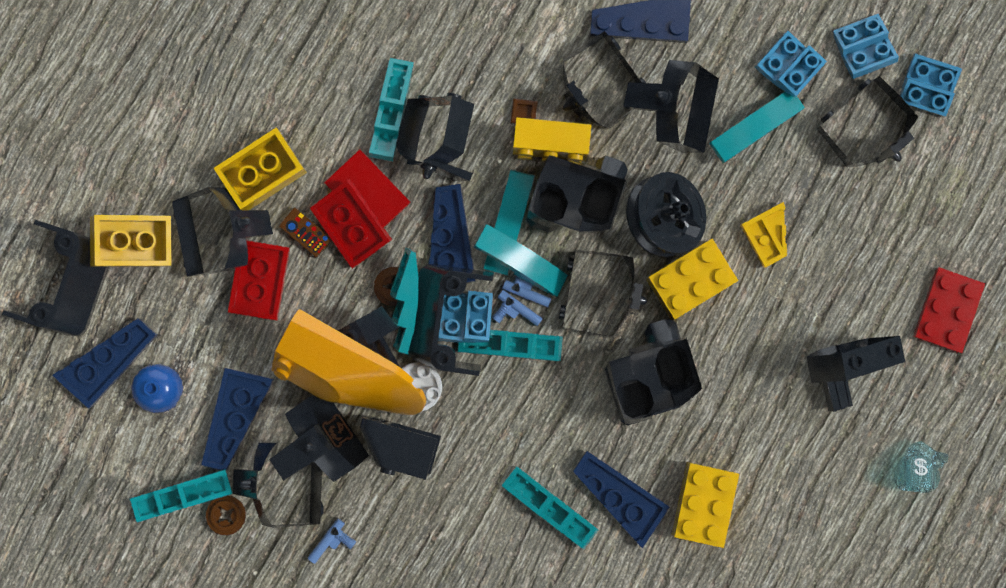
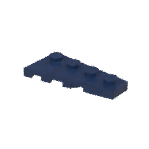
(644, 21)
(450, 230)
(101, 367)
(233, 414)
(626, 501)

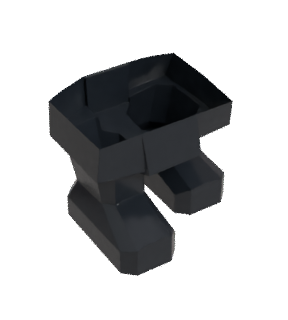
(577, 195)
(654, 375)

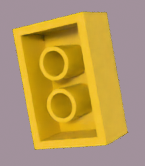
(552, 138)
(260, 170)
(130, 241)
(692, 279)
(705, 504)

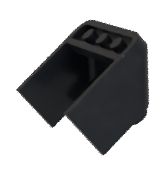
(433, 284)
(76, 292)
(400, 447)

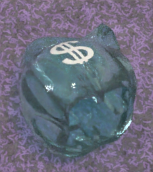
(919, 468)

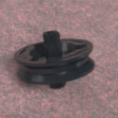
(654, 221)

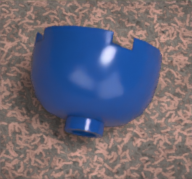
(157, 388)

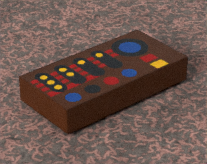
(305, 232)

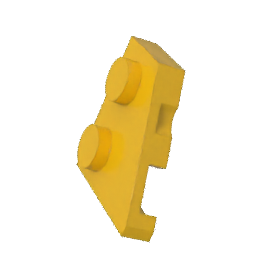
(768, 235)

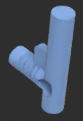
(526, 292)
(514, 309)
(331, 540)

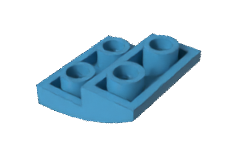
(865, 46)
(790, 64)
(930, 84)
(466, 317)

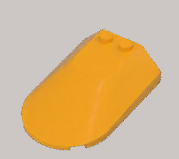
(342, 369)

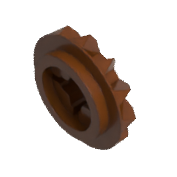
(383, 278)
(214, 514)

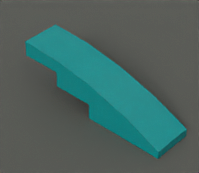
(391, 109)
(756, 126)
(511, 212)
(520, 260)
(406, 292)
(517, 345)
(181, 496)
(550, 507)

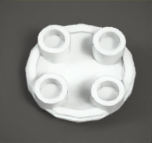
(427, 380)

